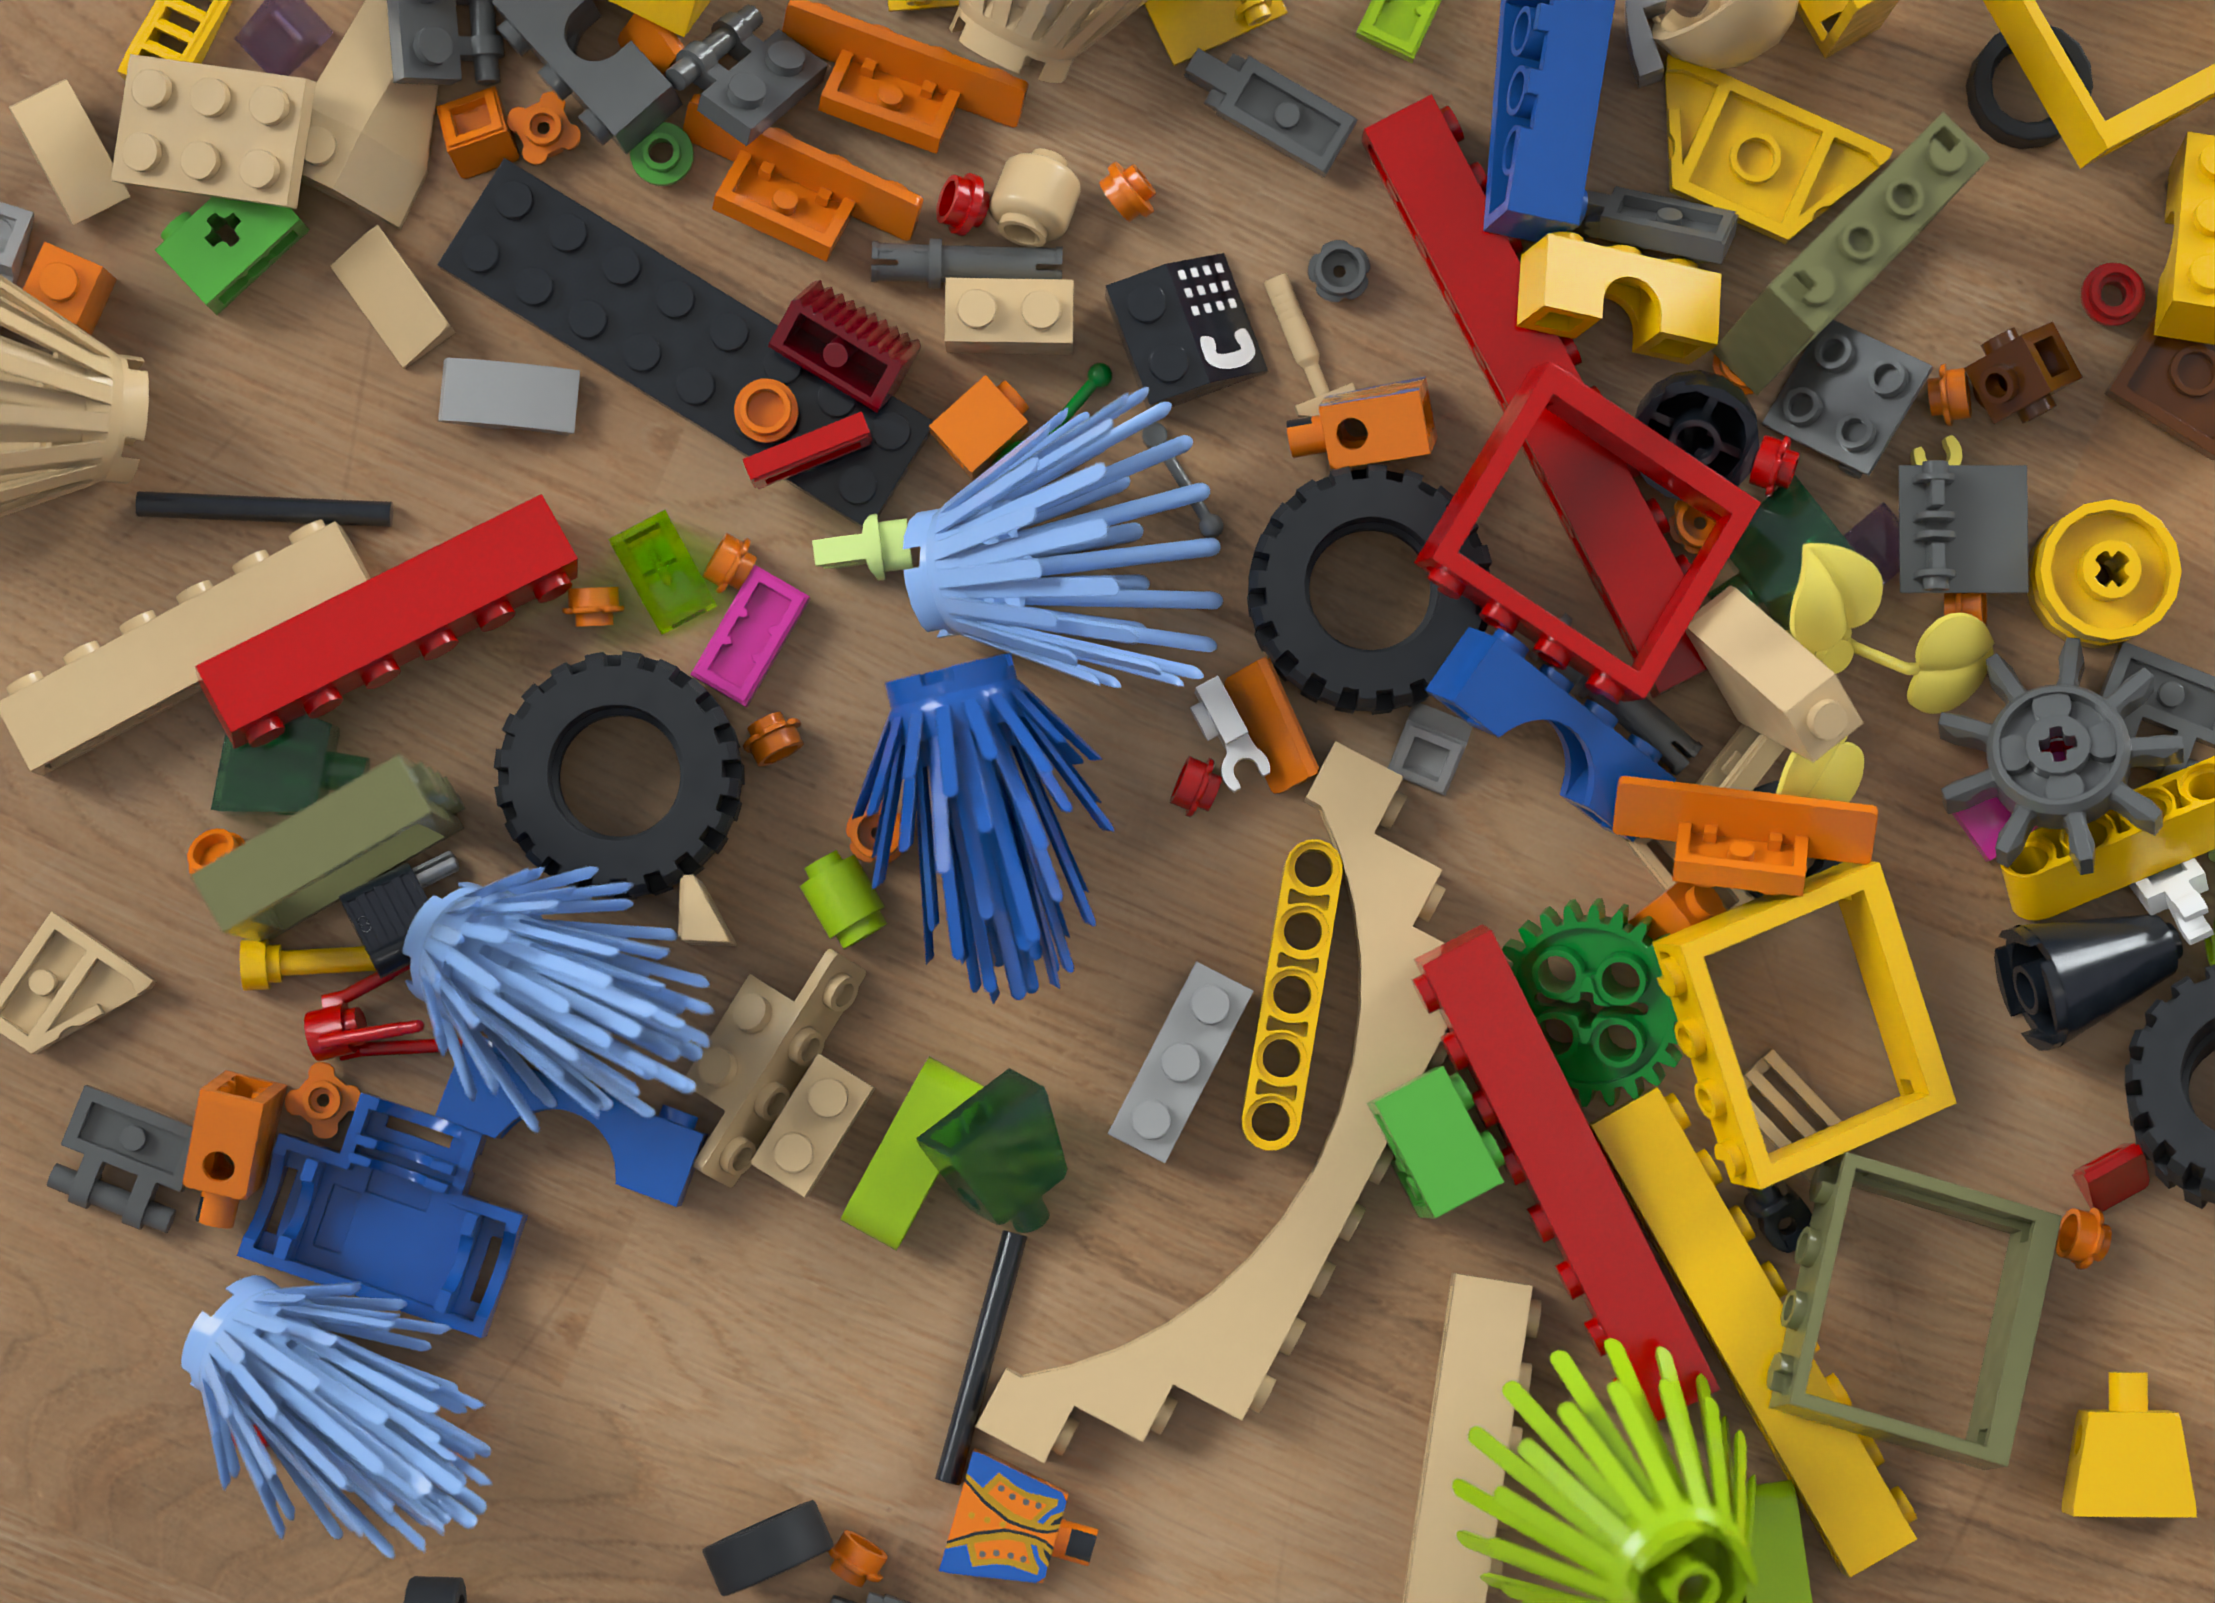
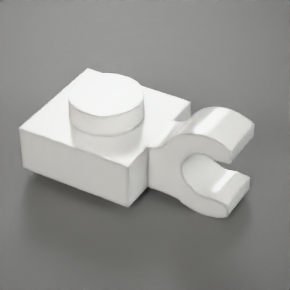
(1220, 718)
(2180, 892)

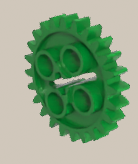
(1592, 946)

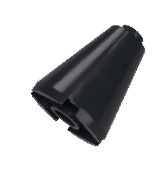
(2081, 971)

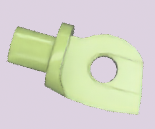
(877, 546)

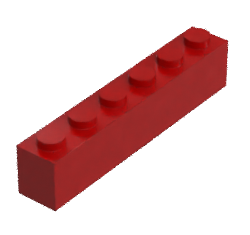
(388, 622)

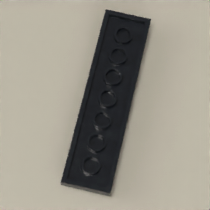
(664, 332)

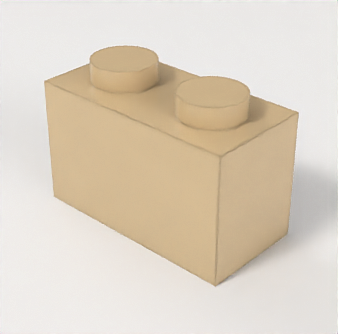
(1009, 316)
(812, 1125)

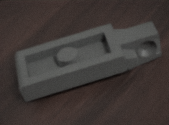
(1273, 109)
(1659, 224)

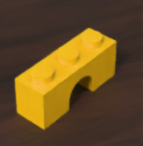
(2188, 280)
(1668, 301)

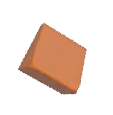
(653, 41)
(477, 132)

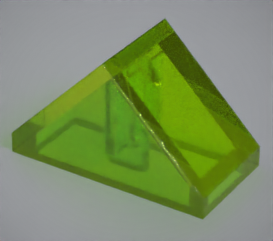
(663, 572)

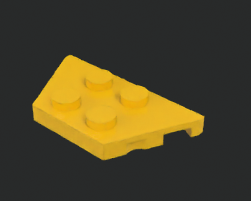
(1758, 152)

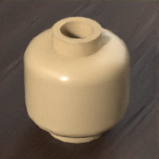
(1035, 198)

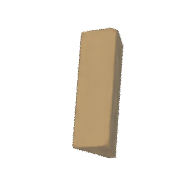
(392, 297)
(699, 916)

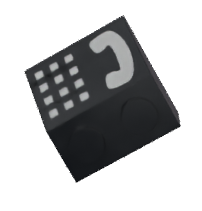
(1185, 329)

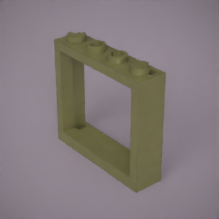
(1850, 253)
(330, 849)
(2011, 1329)

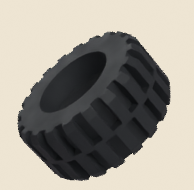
(1281, 596)
(603, 689)
(2158, 1088)

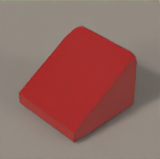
(2113, 1176)

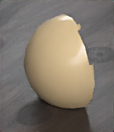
(1725, 31)

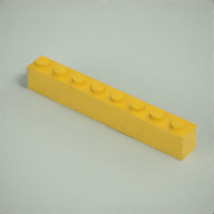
(1741, 1318)

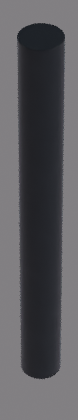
(263, 509)
(981, 1357)

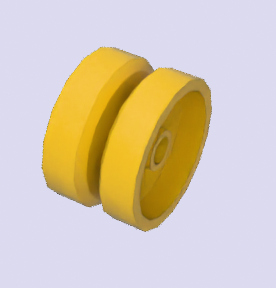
(2140, 566)

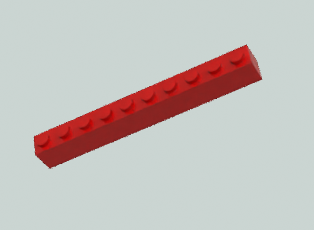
(1479, 277)

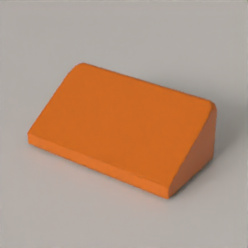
(1272, 725)

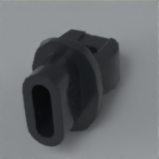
(1772, 1206)

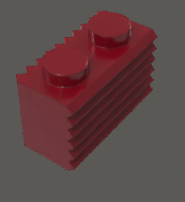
(845, 345)

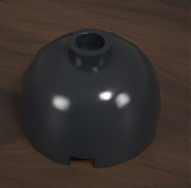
(1705, 419)

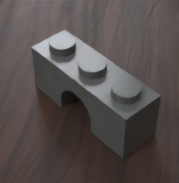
(620, 95)

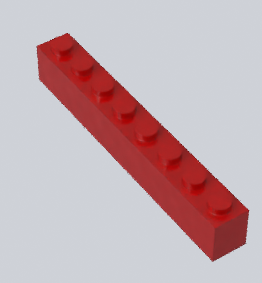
(1557, 1160)

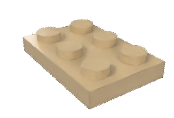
(213, 131)

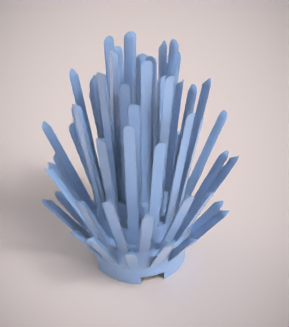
(533, 981)
(333, 1408)

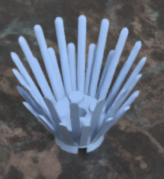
(984, 567)

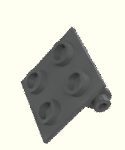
(1847, 397)
(1963, 528)

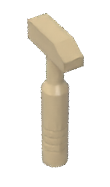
(1300, 342)

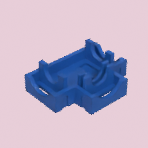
(389, 1217)

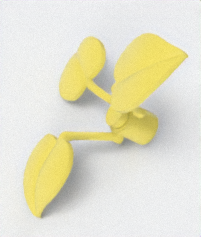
(1842, 593)

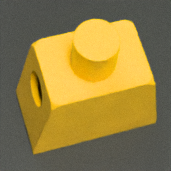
(2128, 1458)

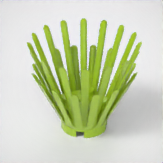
(1645, 1535)

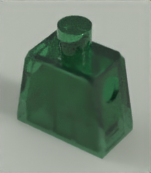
(1770, 549)
(285, 772)
(1000, 1151)

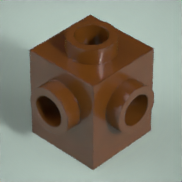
(2022, 373)

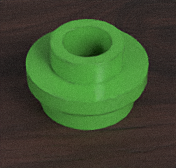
(671, 171)

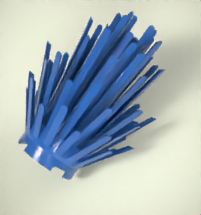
(984, 823)

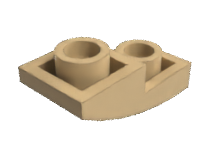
(68, 151)

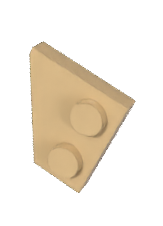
(64, 985)

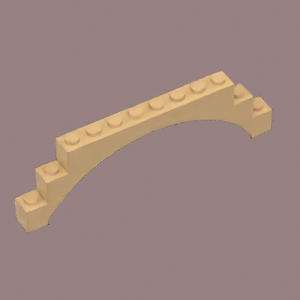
(1234, 1332)

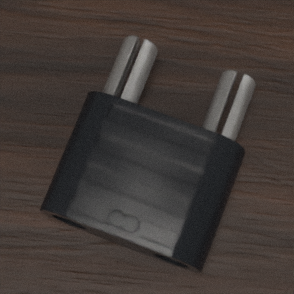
(387, 906)

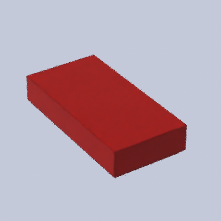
(808, 451)

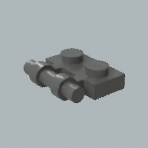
(428, 44)
(759, 87)
(2180, 700)
(133, 1140)

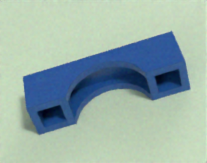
(1498, 689)
(648, 1152)

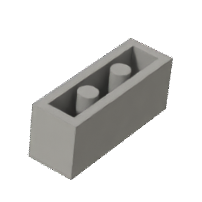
(1180, 1062)

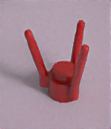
(344, 1031)

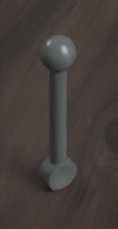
(1210, 524)

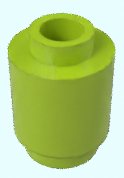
(843, 899)

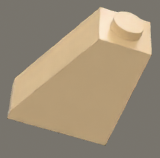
(1771, 677)

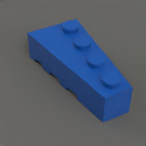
(1544, 114)

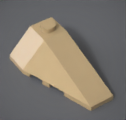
(365, 131)

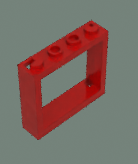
(1641, 448)

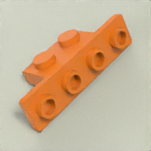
(899, 82)
(799, 189)
(1743, 834)

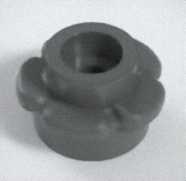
(1351, 259)

